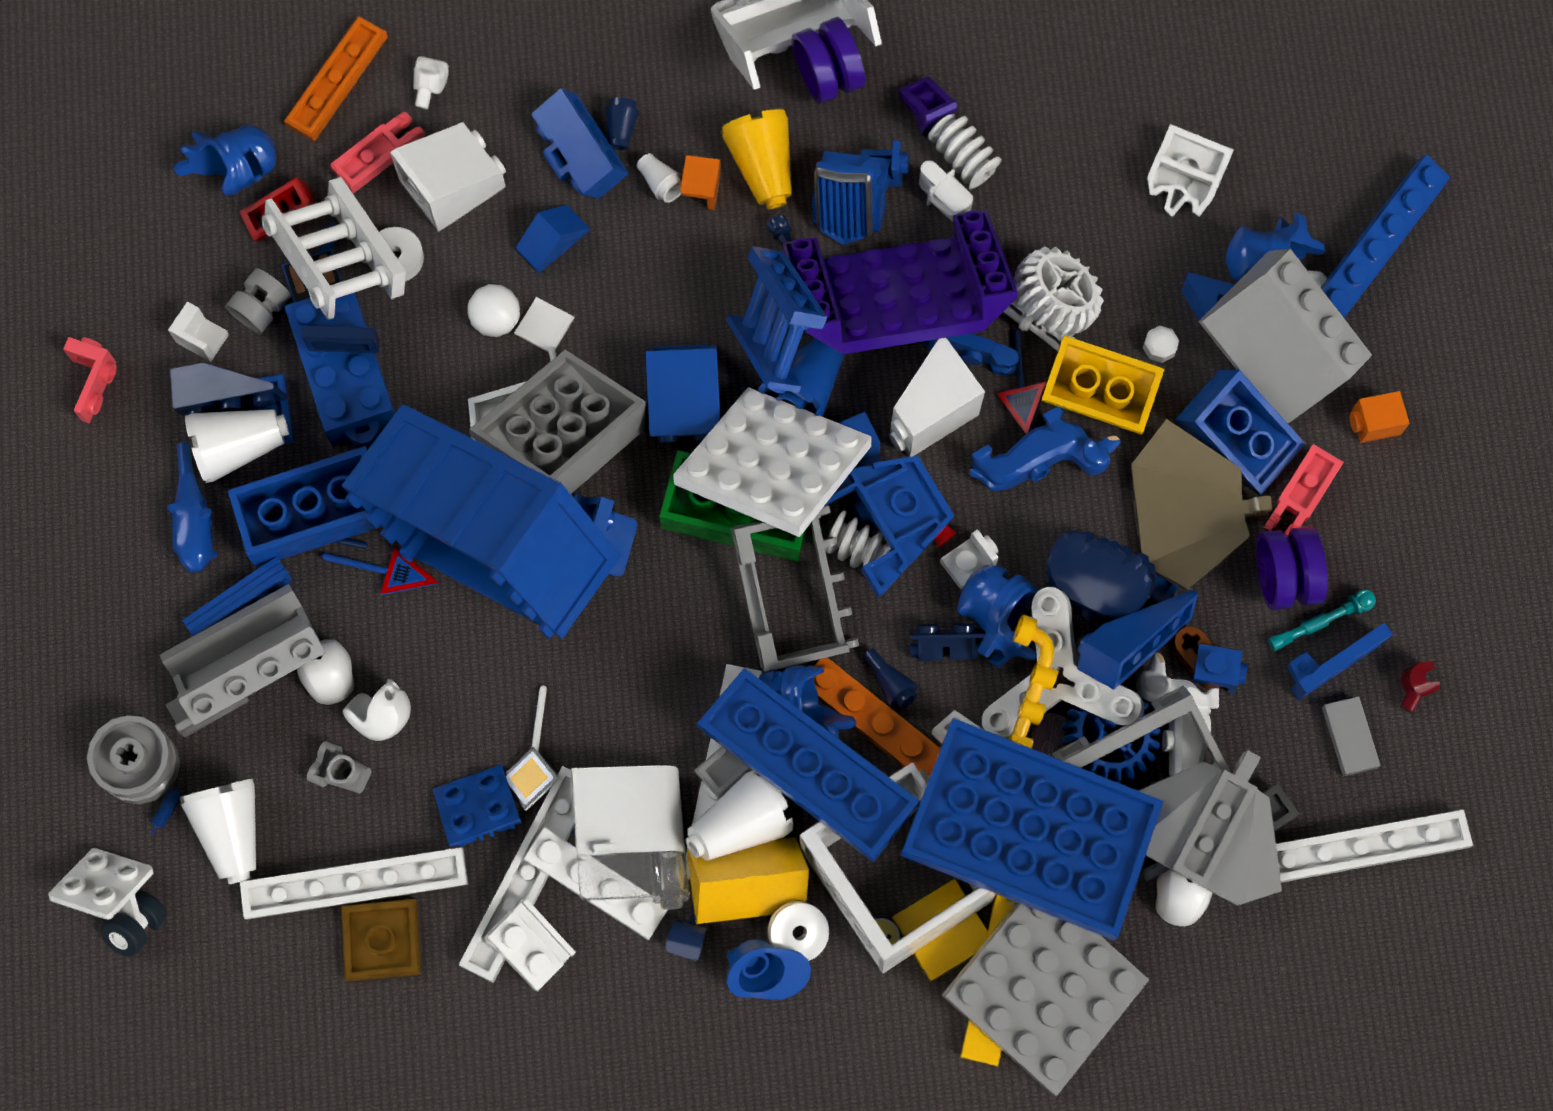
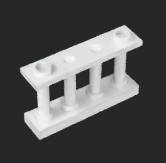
(353, 225)

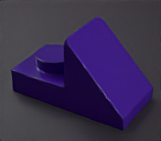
(927, 102)

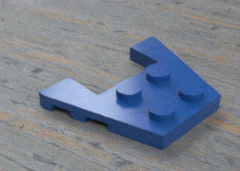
(905, 510)

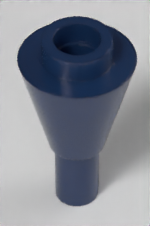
(897, 687)

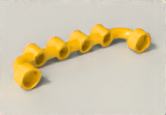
(1041, 677)

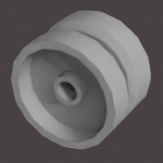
(112, 755)

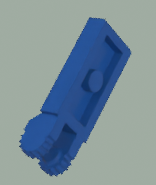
(980, 350)

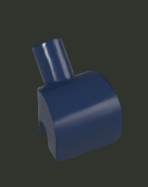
(686, 938)

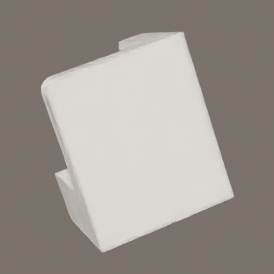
(197, 333)

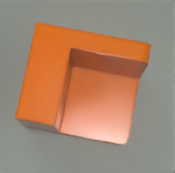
(701, 179)

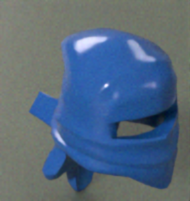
(238, 155)
(1250, 245)
(996, 607)
(798, 687)

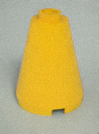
(762, 155)

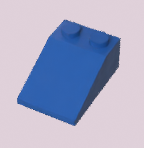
(1242, 428)

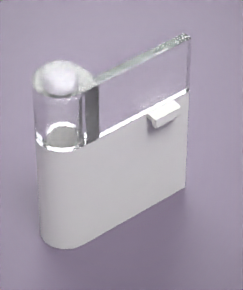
(630, 834)

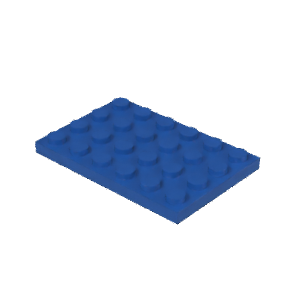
(1033, 829)

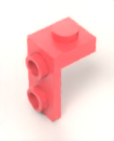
(103, 365)

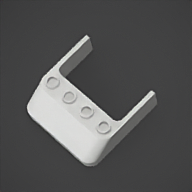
(767, 26)

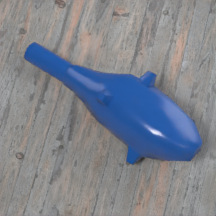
(190, 517)

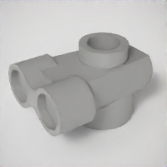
(333, 768)

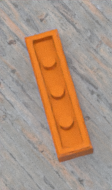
(336, 79)

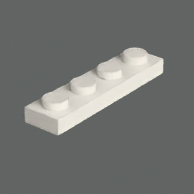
(559, 861)

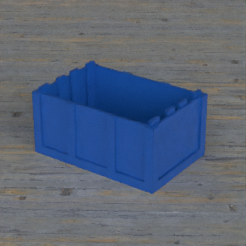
(482, 520)

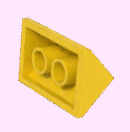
(1103, 384)
(748, 881)

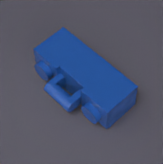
(577, 136)

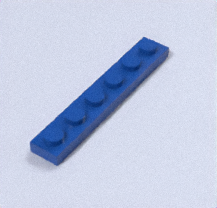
(1384, 234)

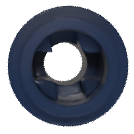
(620, 121)

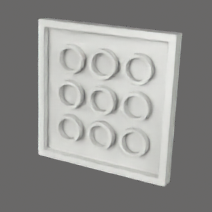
(772, 461)

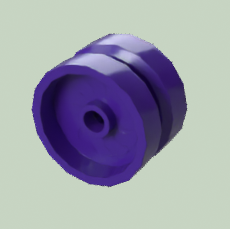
(828, 60)
(1291, 567)

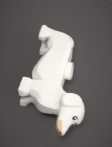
(1183, 738)

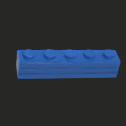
(244, 593)

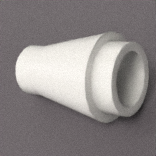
(661, 178)

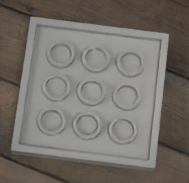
(1045, 992)

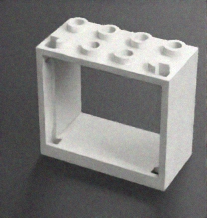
(814, 848)

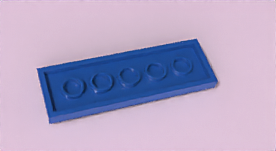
(808, 764)

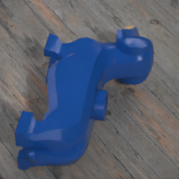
(1039, 451)

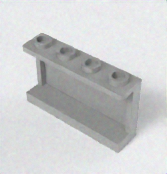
(242, 654)

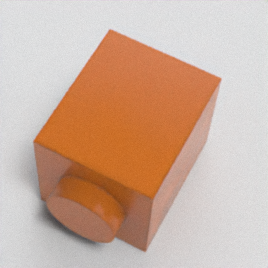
(1379, 417)

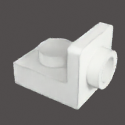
(970, 557)

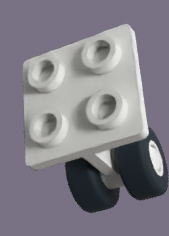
(108, 889)

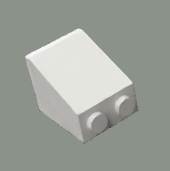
(448, 173)
(935, 401)

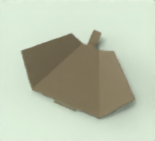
(1189, 506)

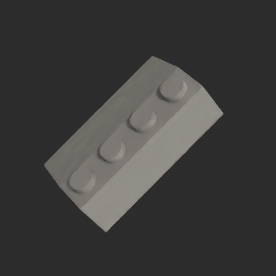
(1285, 334)
(564, 421)

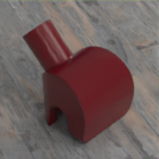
(1416, 685)

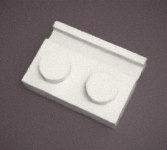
(529, 944)

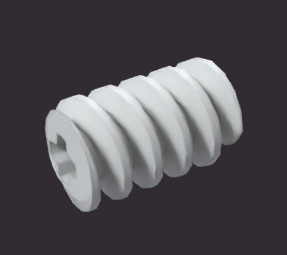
(963, 151)
(856, 542)

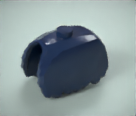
(1100, 575)

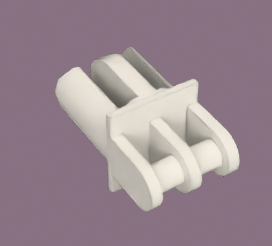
(944, 190)

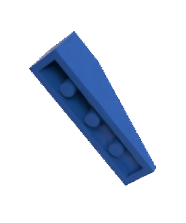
(1130, 641)

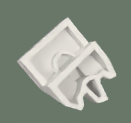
(1187, 170)

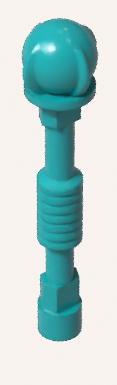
(1361, 601)

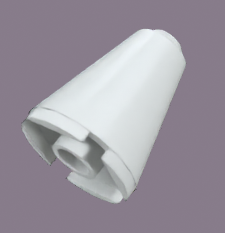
(233, 439)
(740, 819)
(226, 827)

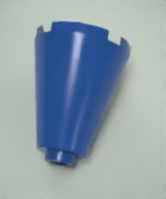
(816, 371)

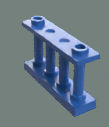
(796, 308)

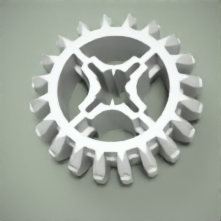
(1058, 291)

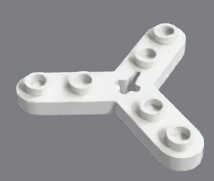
(1054, 616)

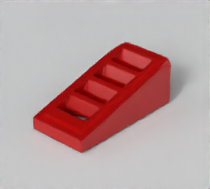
(286, 193)

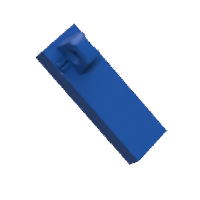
(1310, 675)

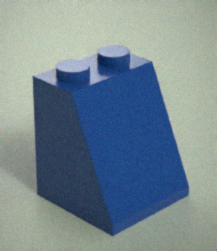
(682, 391)

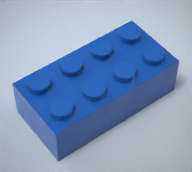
(298, 509)

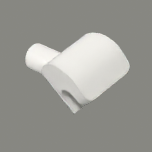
(429, 78)

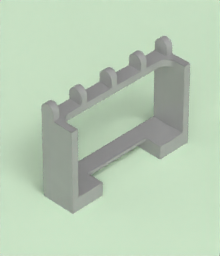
(762, 635)
(1166, 709)

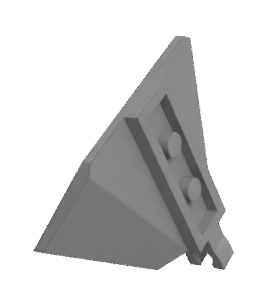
(1217, 830)

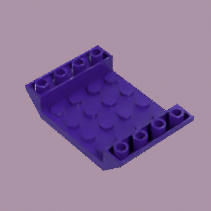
(908, 289)

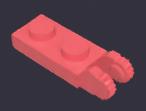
(373, 153)
(1306, 487)

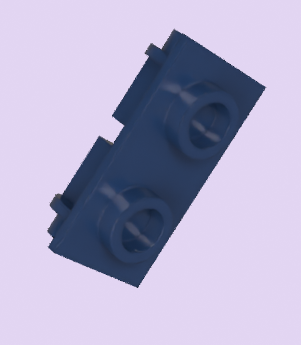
(931, 641)

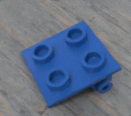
(476, 806)

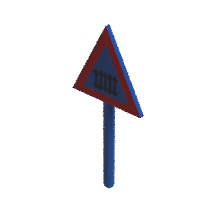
(399, 575)

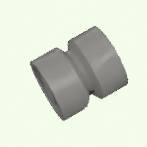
(251, 311)

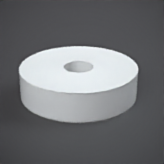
(408, 245)
(799, 914)

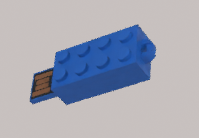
(344, 385)

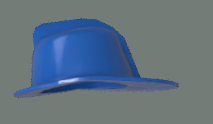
(766, 971)

